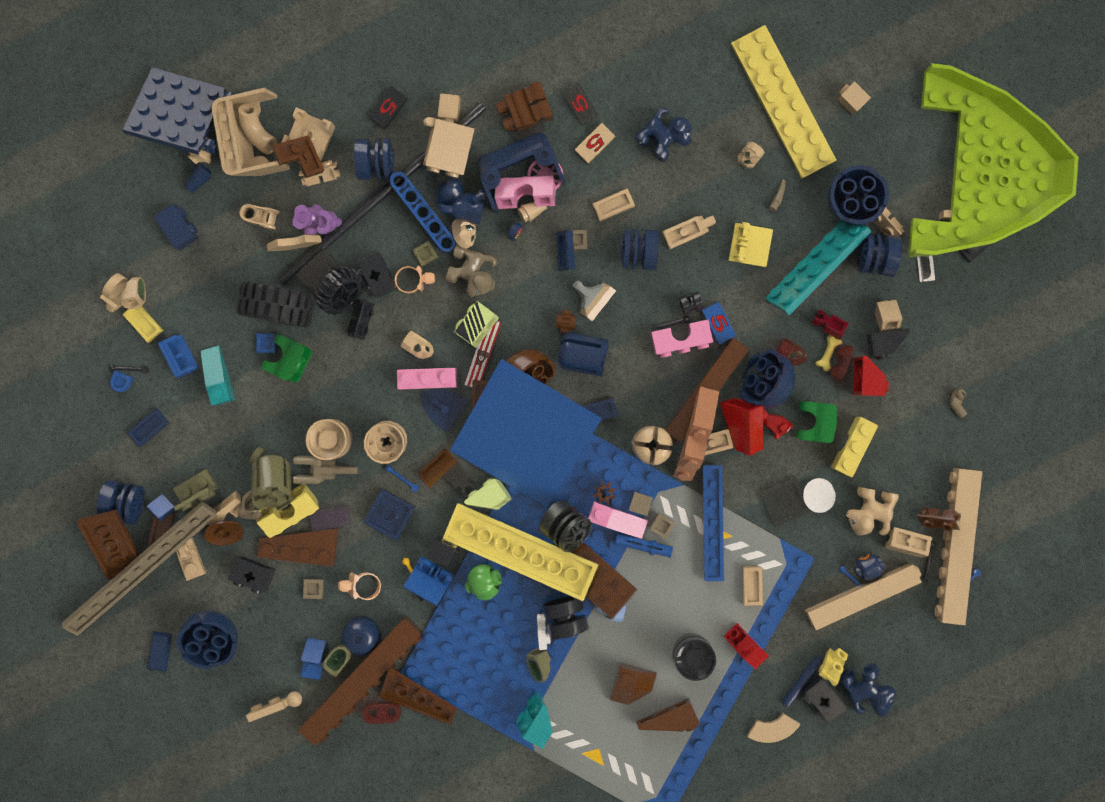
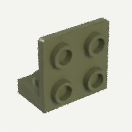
(195, 489)

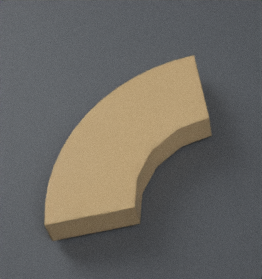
(294, 243)
(773, 730)

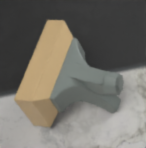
(593, 298)

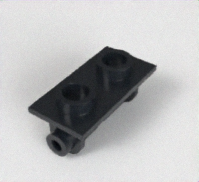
(359, 327)

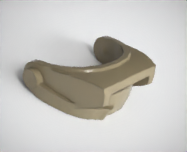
(247, 510)

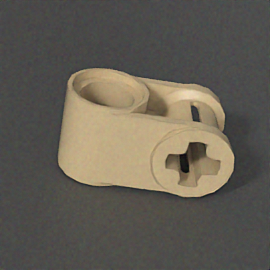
(262, 217)

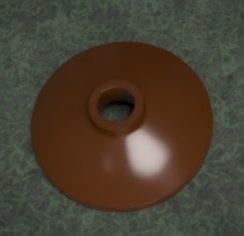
(224, 533)

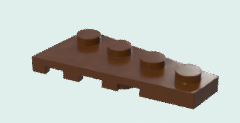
(303, 547)
(413, 696)

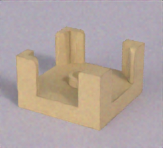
(318, 130)

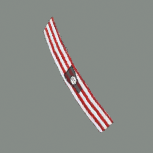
(482, 355)

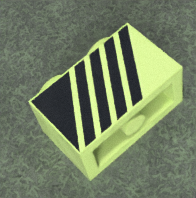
(476, 324)

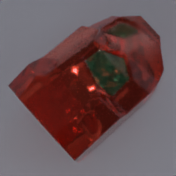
(792, 351)

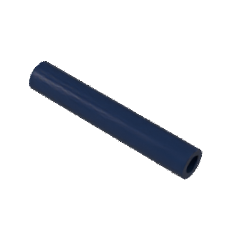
(802, 681)

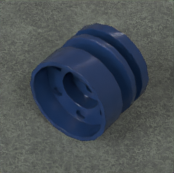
(373, 159)
(640, 249)
(880, 254)
(125, 499)

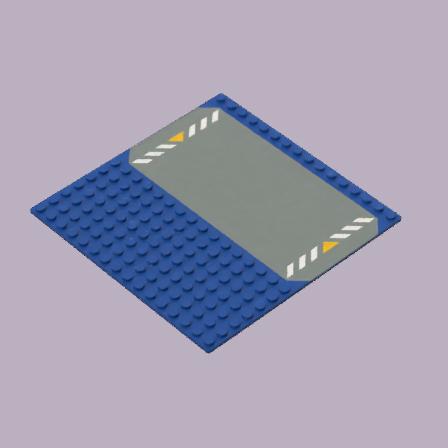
(479, 647)

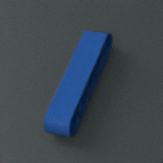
(419, 203)

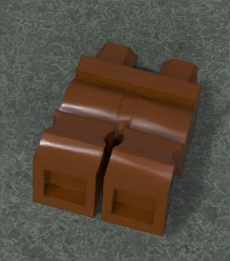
(521, 109)

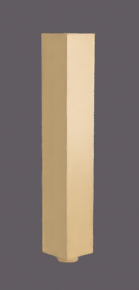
(863, 596)

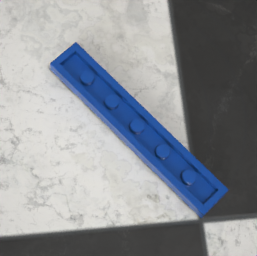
(713, 522)

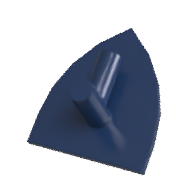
(443, 406)

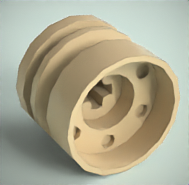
(374, 443)

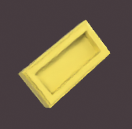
(143, 323)

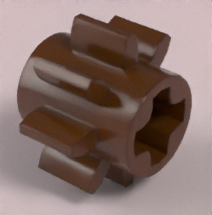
(565, 321)
(610, 490)

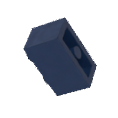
(176, 226)

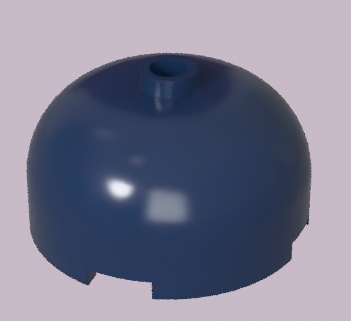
(869, 195)
(775, 385)
(207, 639)

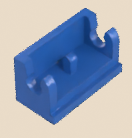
(178, 356)

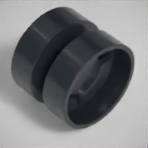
(566, 622)
(694, 657)

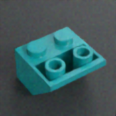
(535, 721)

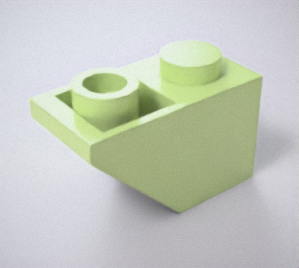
(491, 496)

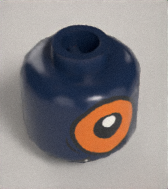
(869, 567)

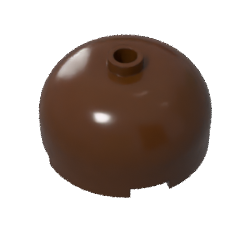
(534, 364)

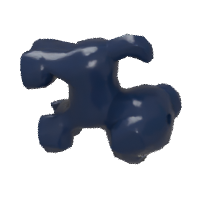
(677, 131)
(460, 204)
(880, 696)

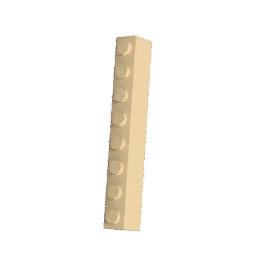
(959, 547)

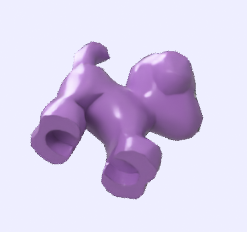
(315, 220)

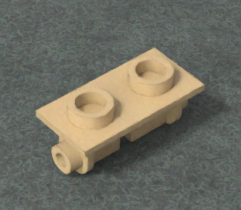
(328, 174)
(887, 226)

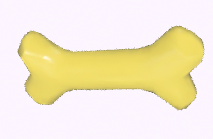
(825, 361)

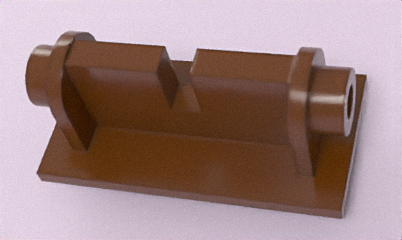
(931, 518)

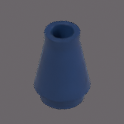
(198, 177)

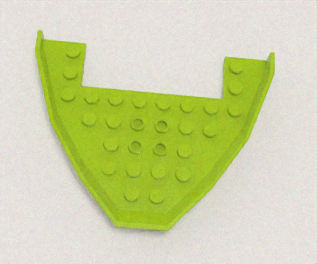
(1005, 165)

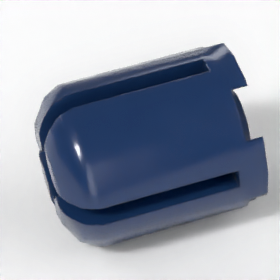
(582, 354)

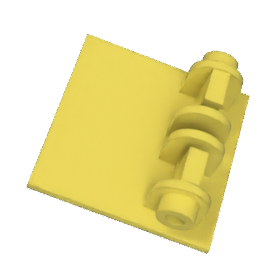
(750, 244)

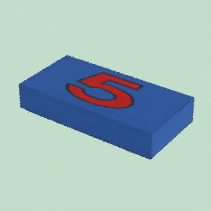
(718, 323)

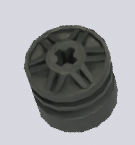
(565, 526)

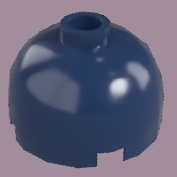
(361, 635)

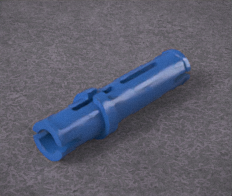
(664, 549)

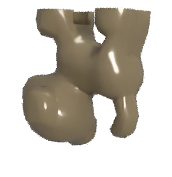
(478, 281)

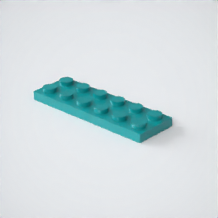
(816, 266)

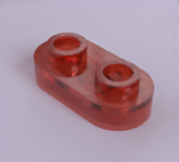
(844, 354)
(382, 713)

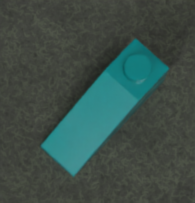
(216, 377)

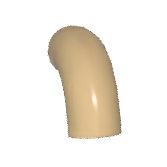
(253, 129)

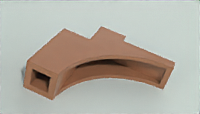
(697, 434)

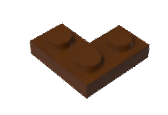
(301, 151)

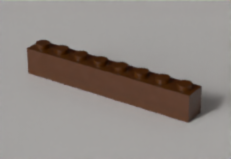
(360, 681)

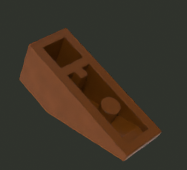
(673, 718)

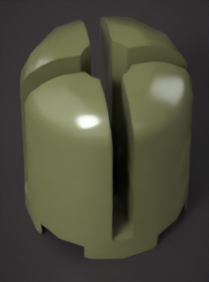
(271, 482)

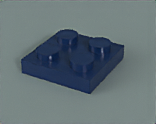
(389, 514)

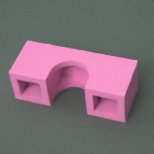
(511, 189)
(698, 336)
(427, 378)

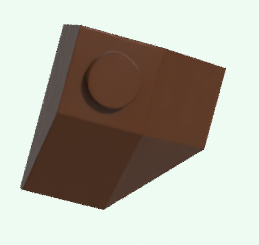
(631, 683)

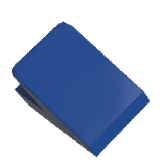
(313, 658)

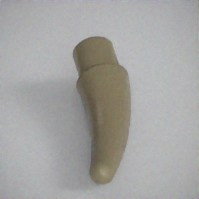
(776, 202)

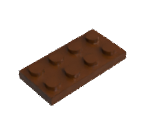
(108, 541)
(608, 588)

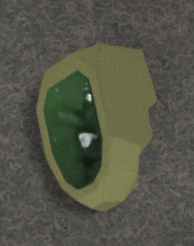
(336, 660)
(539, 664)

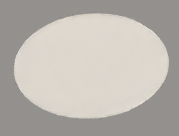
(819, 495)

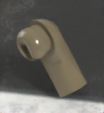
(956, 401)

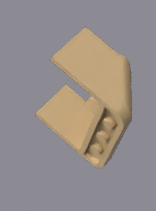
(233, 145)

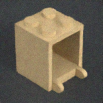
(447, 147)

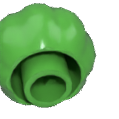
(483, 582)

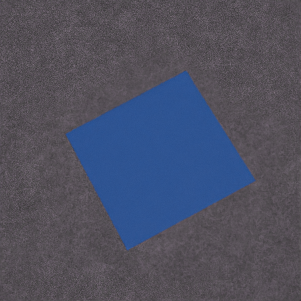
(525, 433)

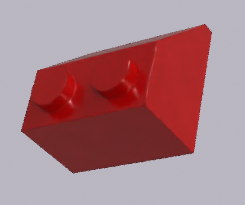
(868, 378)

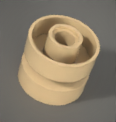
(328, 439)

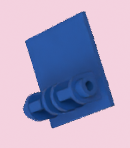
(429, 581)

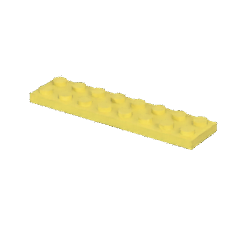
(783, 102)
(520, 551)

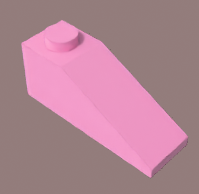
(617, 520)

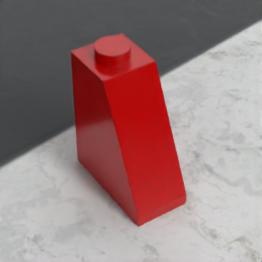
(744, 425)

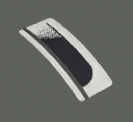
(926, 268)

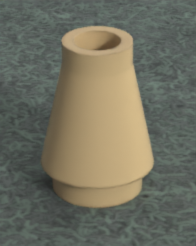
(529, 211)

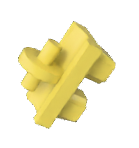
(833, 665)

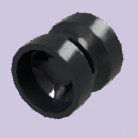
(691, 303)

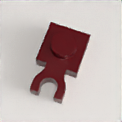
(832, 325)

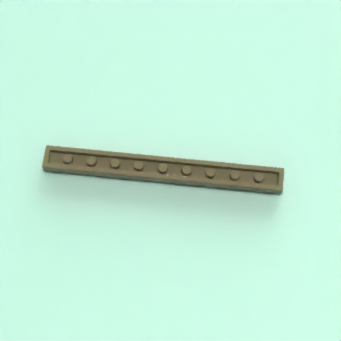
(139, 568)

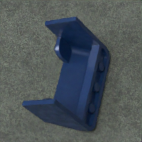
(532, 146)

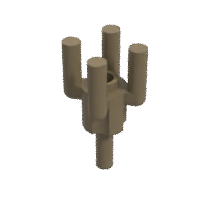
(320, 470)

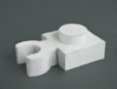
(543, 636)

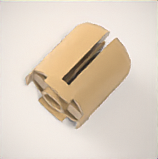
(656, 455)

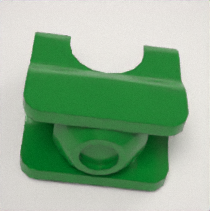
(293, 360)
(825, 422)

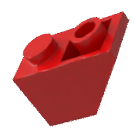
(746, 646)

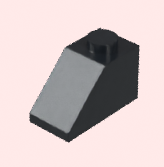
(885, 343)

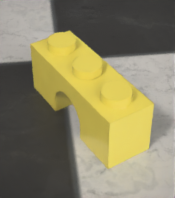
(859, 438)
(302, 504)

